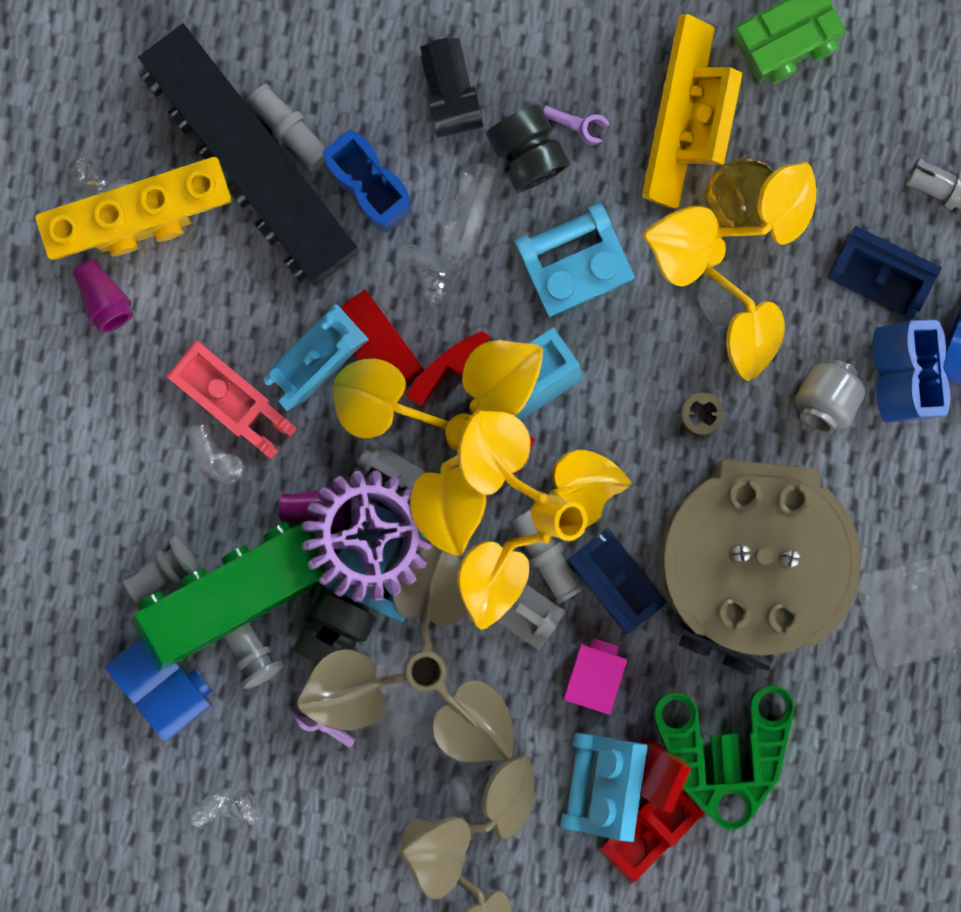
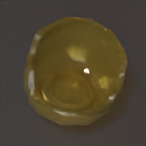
(735, 192)

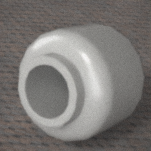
(830, 396)

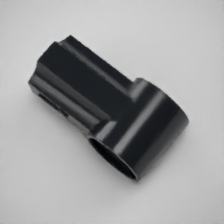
(452, 98)

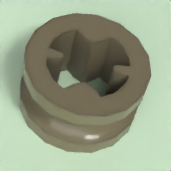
(702, 399)

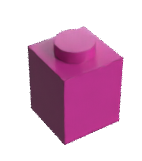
(595, 676)

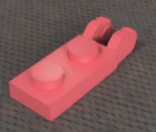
(226, 395)

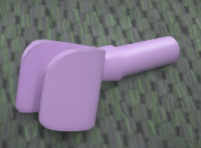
(577, 123)
(310, 725)

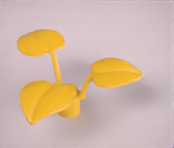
(692, 243)
(499, 379)
(488, 454)

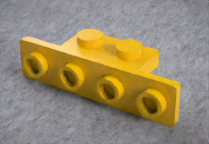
(692, 114)
(134, 211)

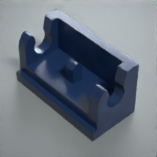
(884, 272)
(617, 581)

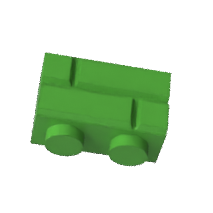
(787, 35)

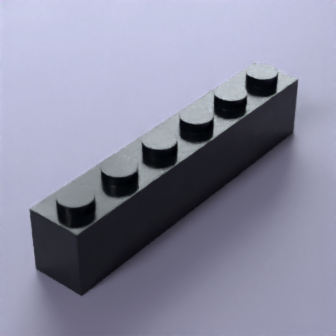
(248, 155)

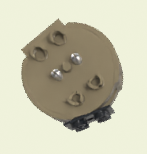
(758, 562)

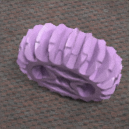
(368, 558)

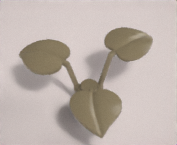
(346, 692)
(439, 848)

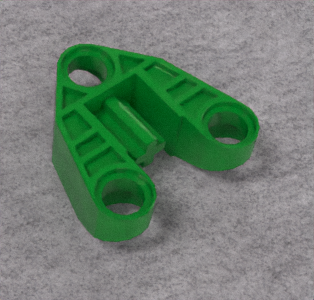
(766, 753)

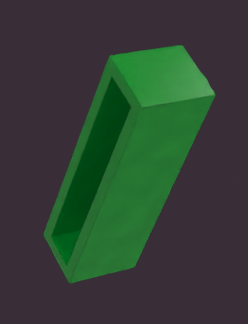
(226, 598)

